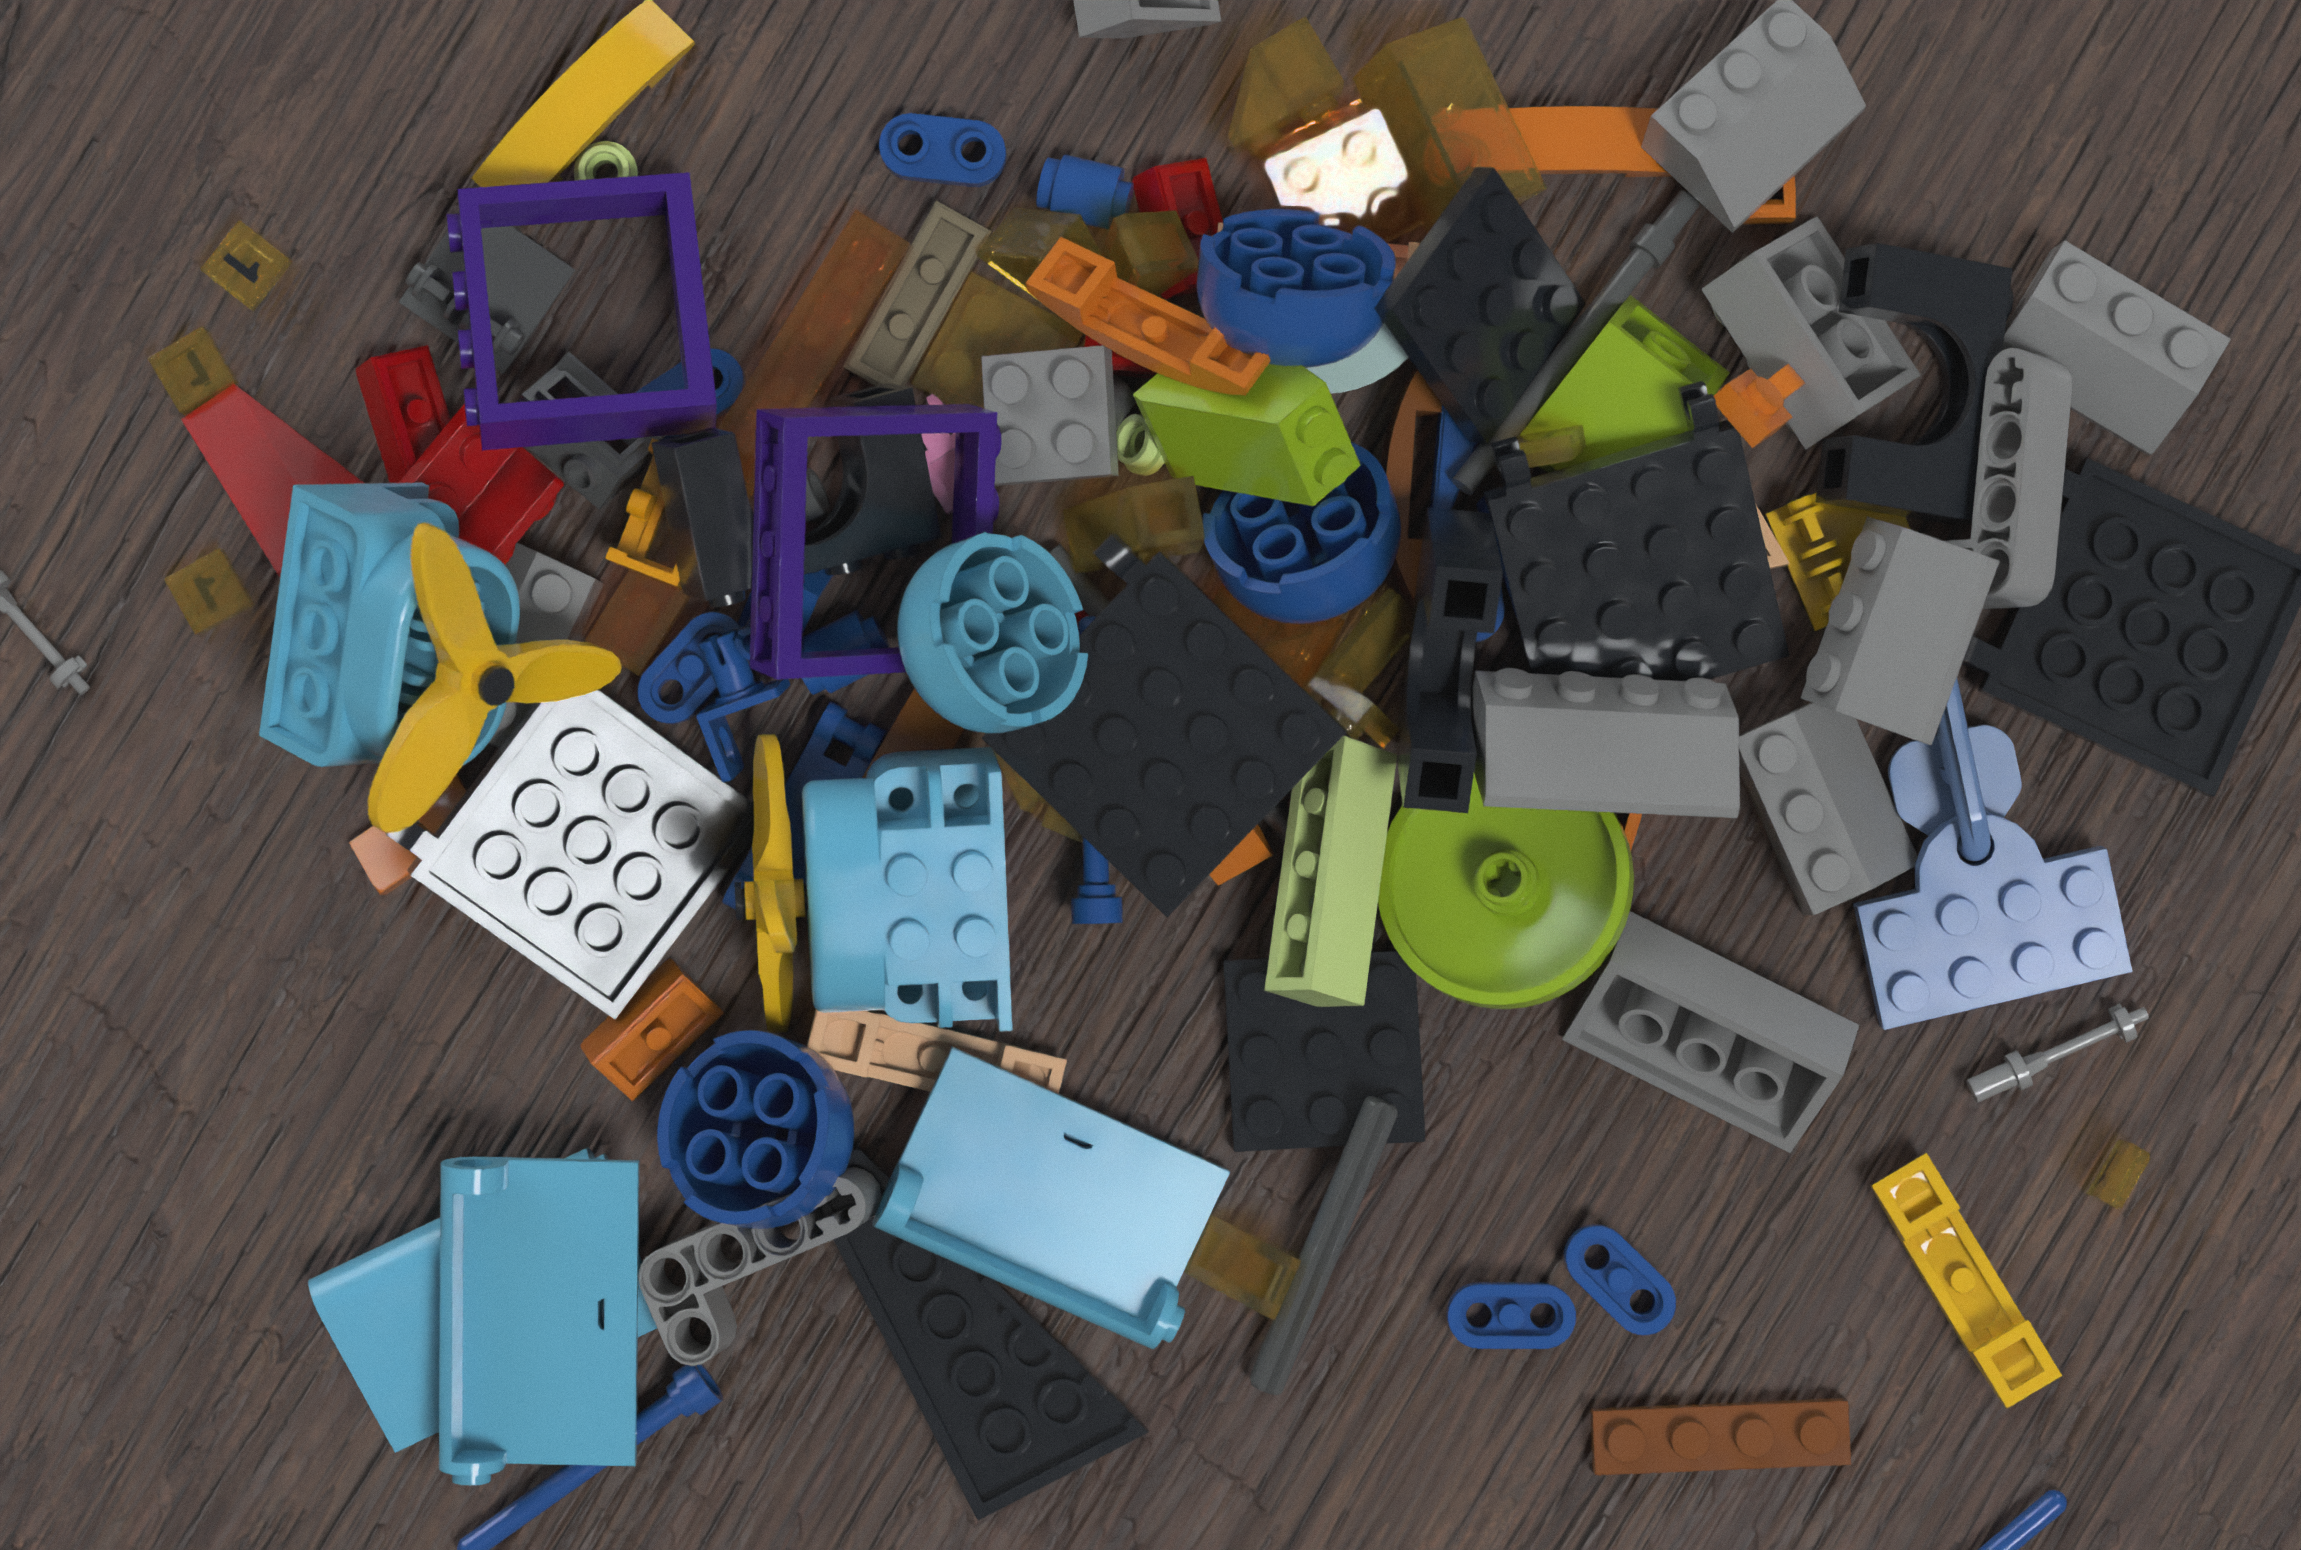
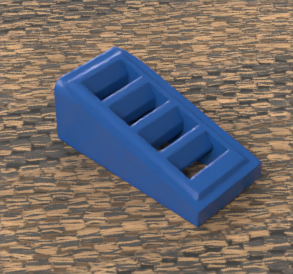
(1450, 454)

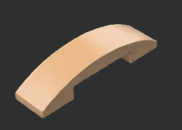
(915, 1052)

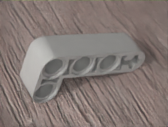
(2021, 475)
(710, 1270)

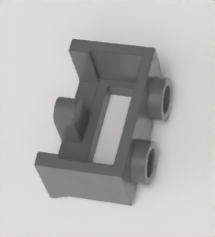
(593, 466)

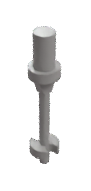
(67, 671)
(2018, 1069)

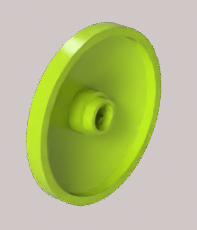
(1505, 898)

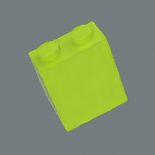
(1627, 385)
(1270, 444)

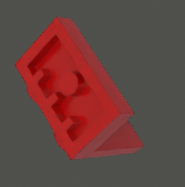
(490, 490)

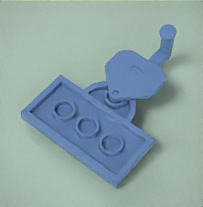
(1989, 924)

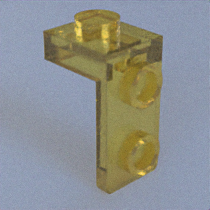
(1357, 662)

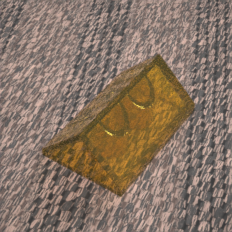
(1447, 115)

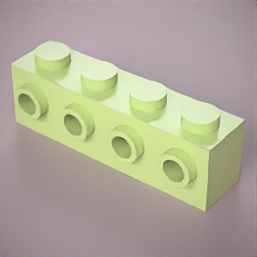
(1332, 877)

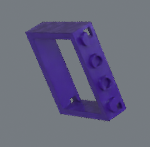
(594, 416)
(782, 508)

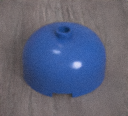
(1293, 286)
(1306, 559)
(730, 1126)

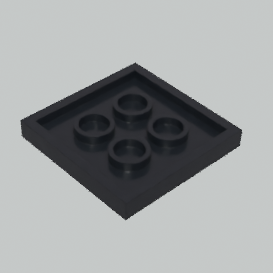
(1480, 305)
(1309, 1068)

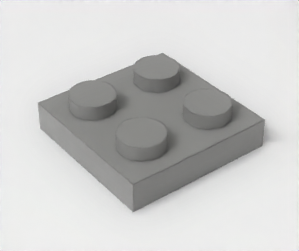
(1053, 414)

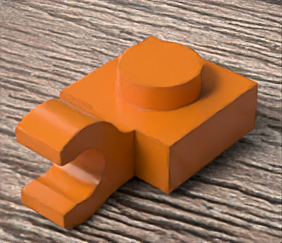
(1757, 404)

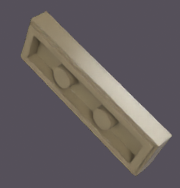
(918, 298)

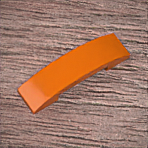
(1588, 139)
(1139, 324)

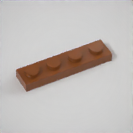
(1720, 1436)

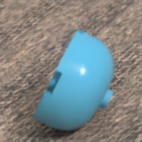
(992, 634)

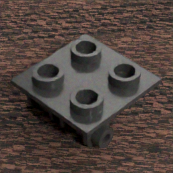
(520, 289)

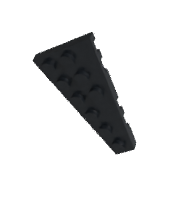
(982, 1368)

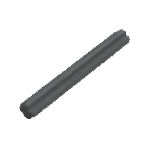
(1324, 1244)

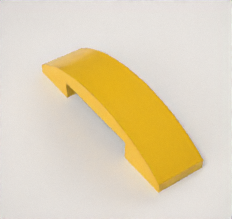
(586, 99)
(1964, 1281)

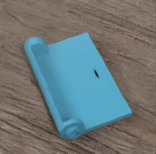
(1058, 1220)
(388, 1327)
(520, 1327)

